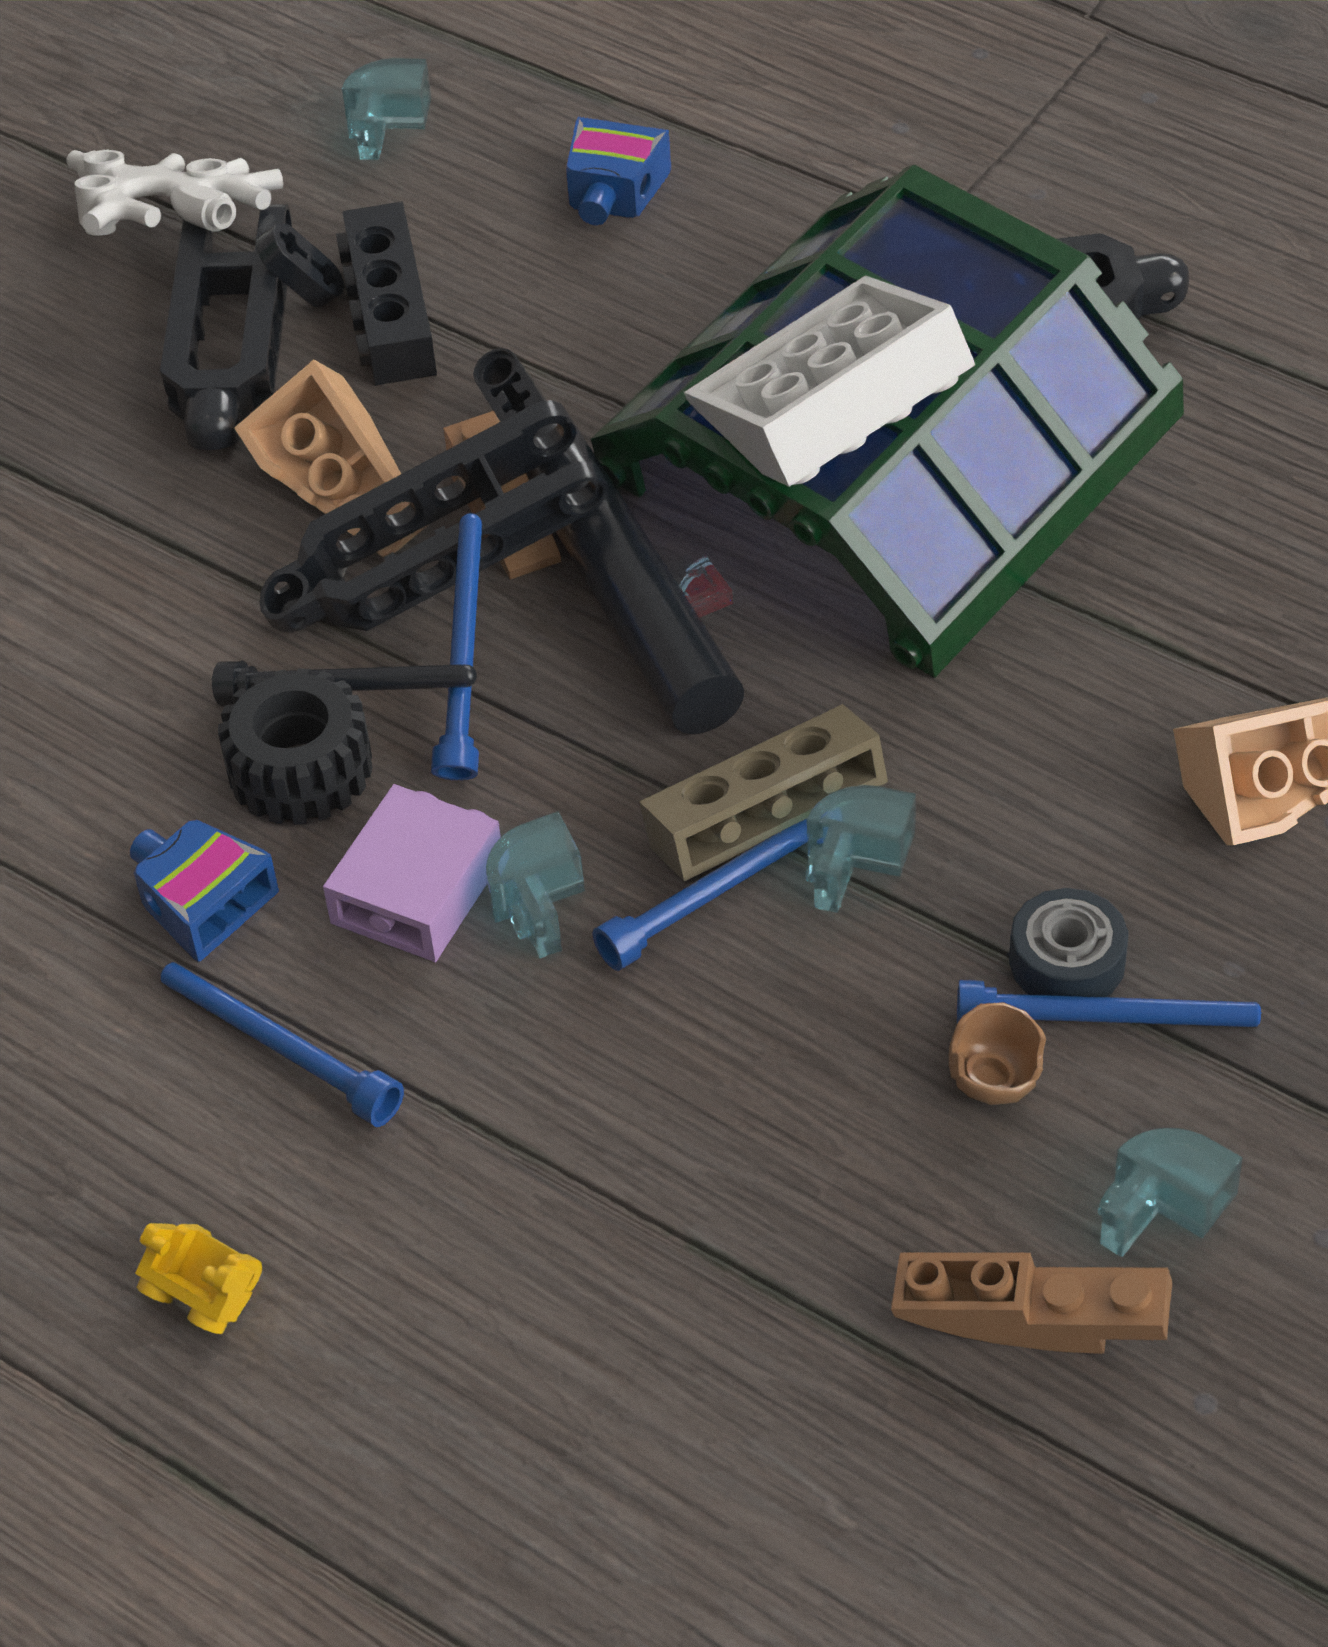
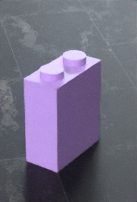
(412, 872)

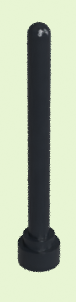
(236, 675)

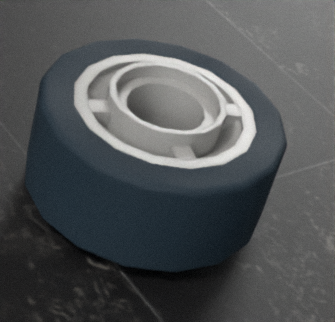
(1068, 944)

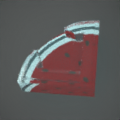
(705, 587)

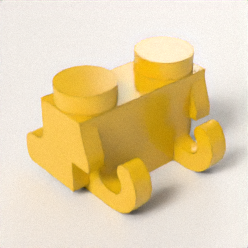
(198, 1271)

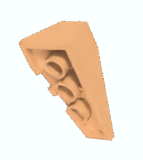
(321, 443)
(1257, 768)

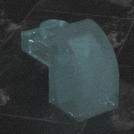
(383, 97)
(857, 829)
(530, 872)
(1169, 1175)

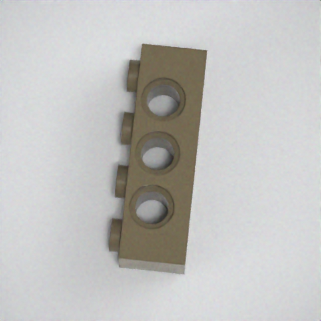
(760, 791)

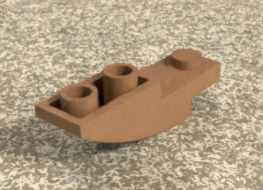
(1027, 1306)

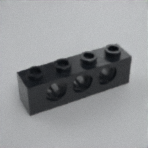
(388, 293)

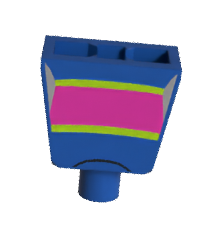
(615, 168)
(201, 883)

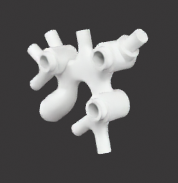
(199, 196)

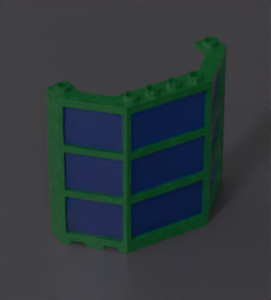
(978, 479)

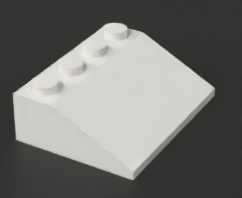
(833, 378)

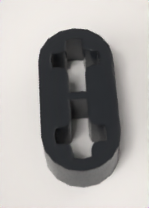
(300, 265)

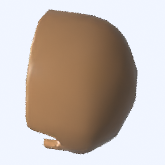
(996, 1053)

